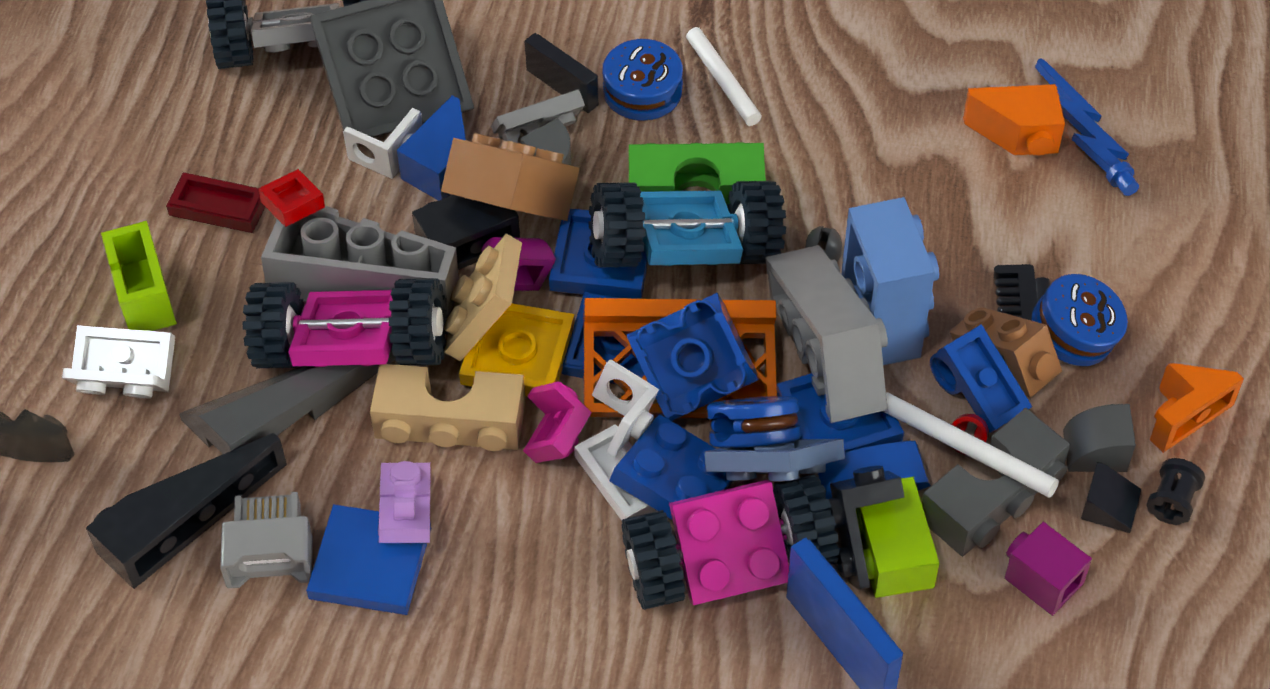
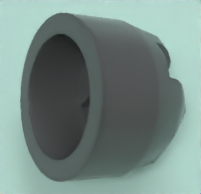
(828, 235)

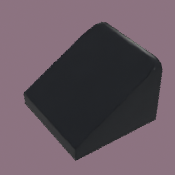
(1111, 499)

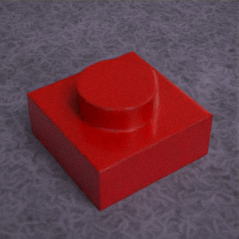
(291, 197)

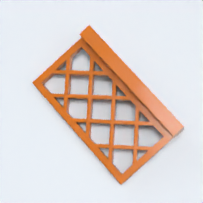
(625, 315)

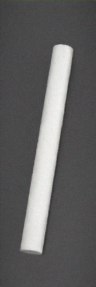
(971, 446)

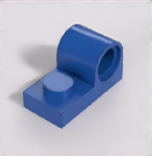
(982, 375)

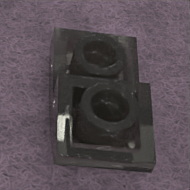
(34, 438)

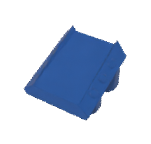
(693, 356)

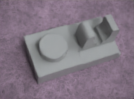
(537, 115)

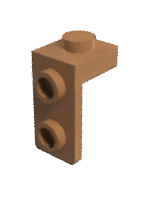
(1022, 342)

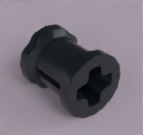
(1176, 491)

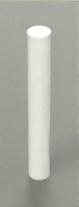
(723, 76)

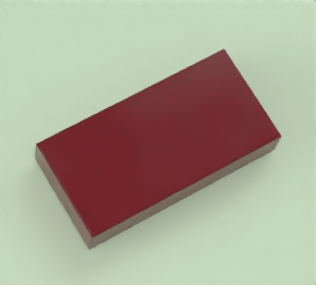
(216, 202)

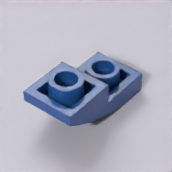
(897, 457)

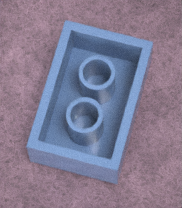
(892, 272)

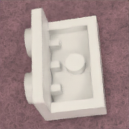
(121, 359)

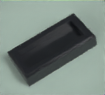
(560, 70)

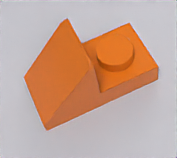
(1193, 400)

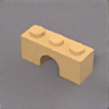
(483, 418)

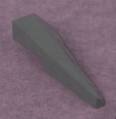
(274, 404)

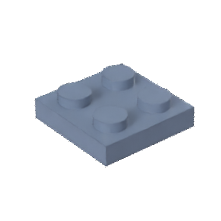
(780, 461)

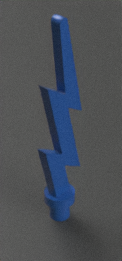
(1094, 139)

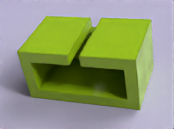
(138, 277)
(898, 544)

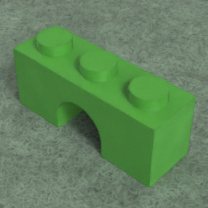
(695, 164)

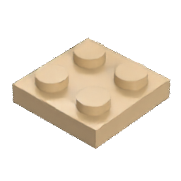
(482, 296)

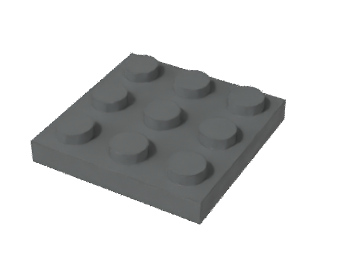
(389, 60)

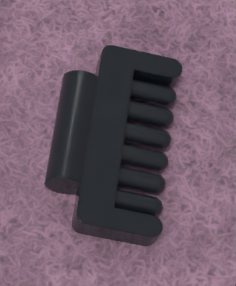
(1021, 287)

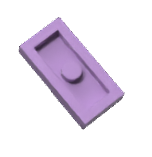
(404, 503)

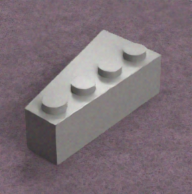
(346, 255)
(830, 331)

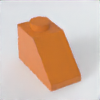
(1017, 117)

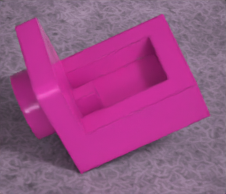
(559, 426)

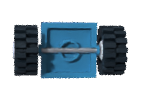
(686, 225)

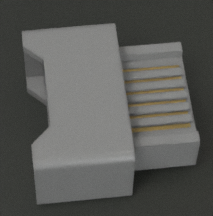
(266, 540)

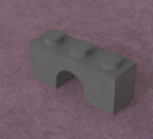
(970, 509)

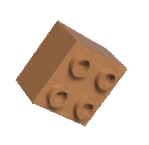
(510, 176)

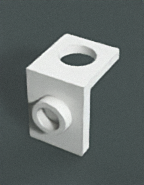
(384, 152)
(635, 411)

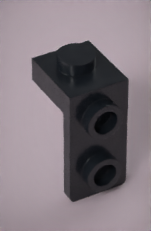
(868, 487)

